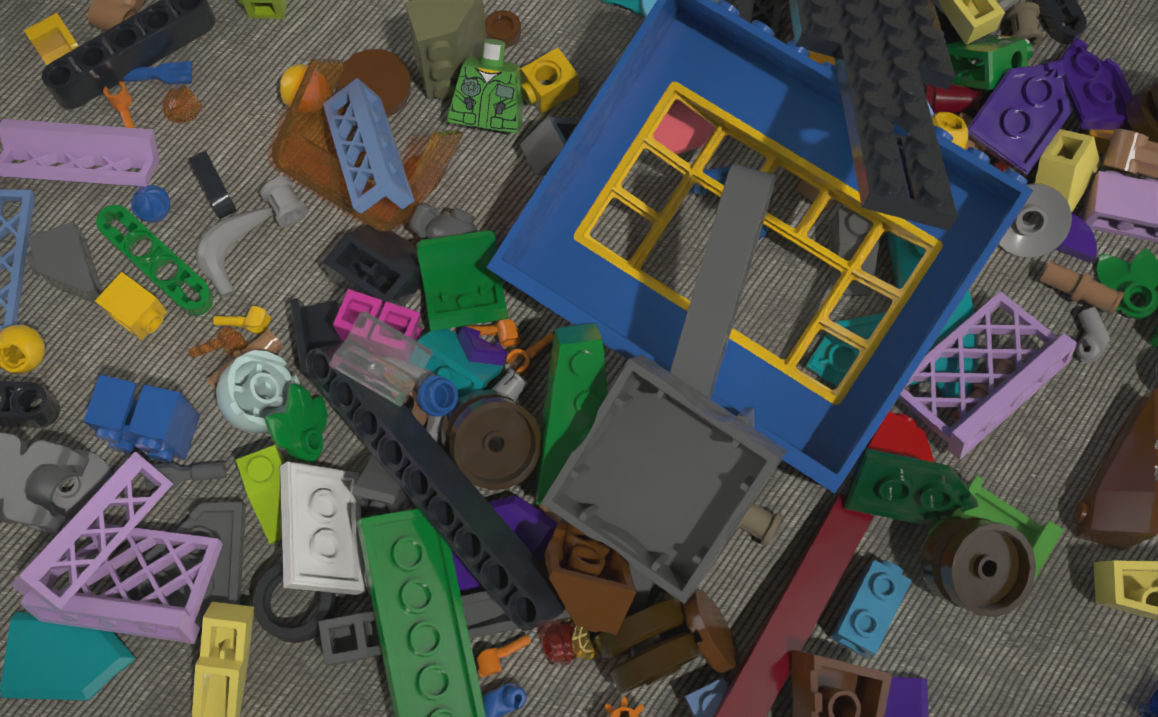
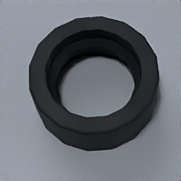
(265, 617)

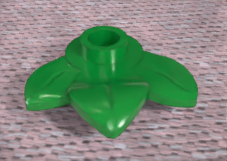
(1132, 279)
(301, 425)

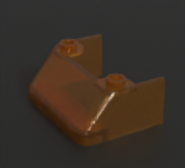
(310, 156)

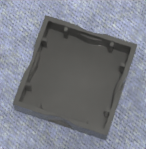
(663, 476)

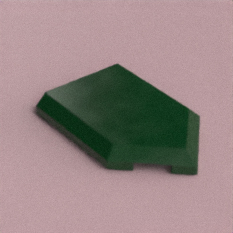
(906, 488)

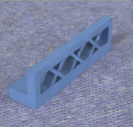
(374, 138)
(18, 253)

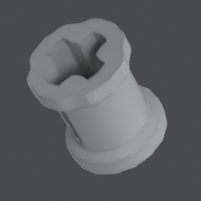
(284, 201)

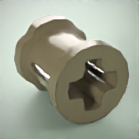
(1024, 22)
(760, 523)

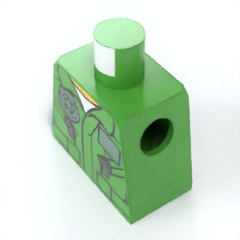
(488, 91)

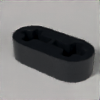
(1058, 11)
(212, 184)

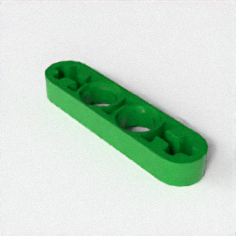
(154, 260)

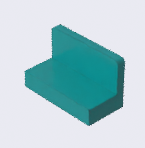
(451, 362)

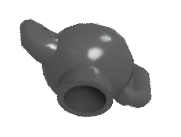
(431, 224)

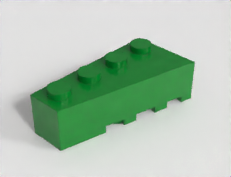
(572, 400)

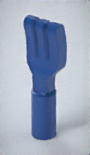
(167, 73)

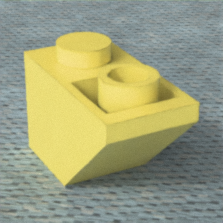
(1069, 165)

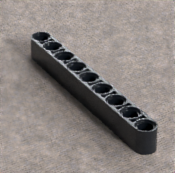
(442, 495)

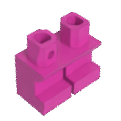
(398, 317)

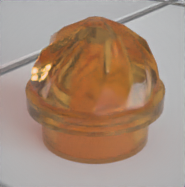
(181, 105)

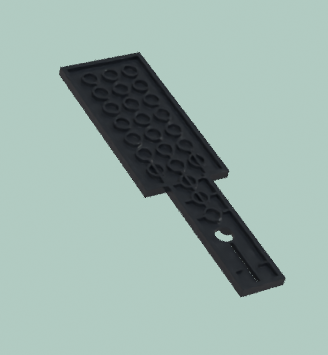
(881, 61)

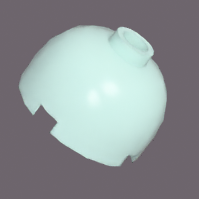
(253, 389)

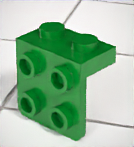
(457, 281)

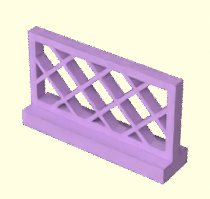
(1013, 388)
(127, 615)

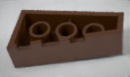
(837, 688)

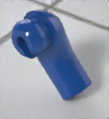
(504, 700)

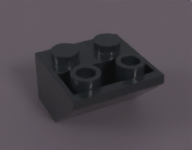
(376, 265)

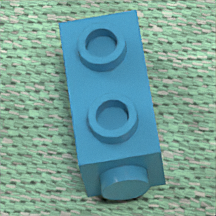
(871, 608)

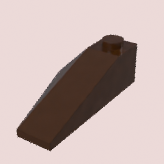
(1123, 496)
(589, 579)

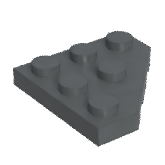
(210, 520)

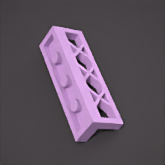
(79, 149)
(77, 527)

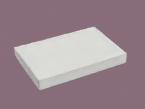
(320, 529)

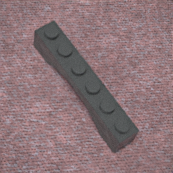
(357, 635)

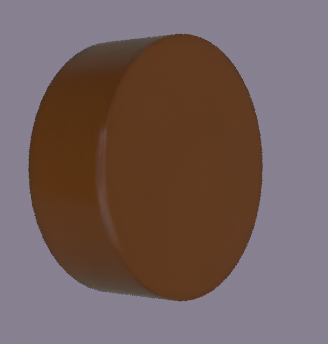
(503, 26)

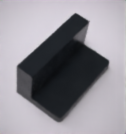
(313, 328)

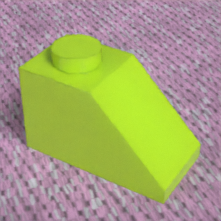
(263, 487)

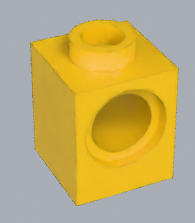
(553, 68)
(132, 306)

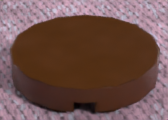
(382, 73)
(716, 638)

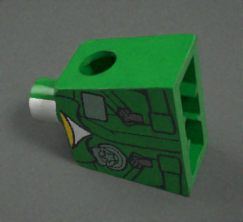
(997, 54)

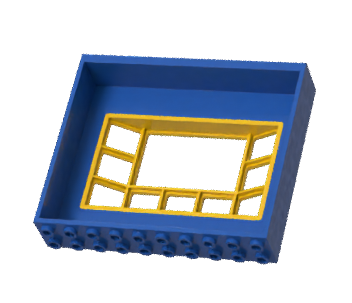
(796, 119)

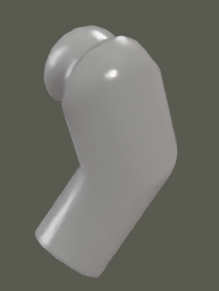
(1095, 337)

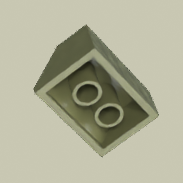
(442, 40)

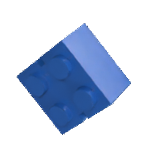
(156, 422)

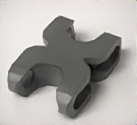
(29, 479)

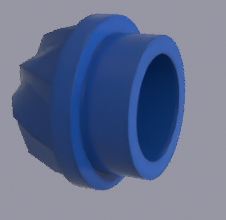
(150, 203)
(437, 396)

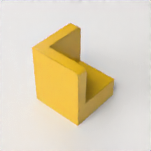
(51, 38)

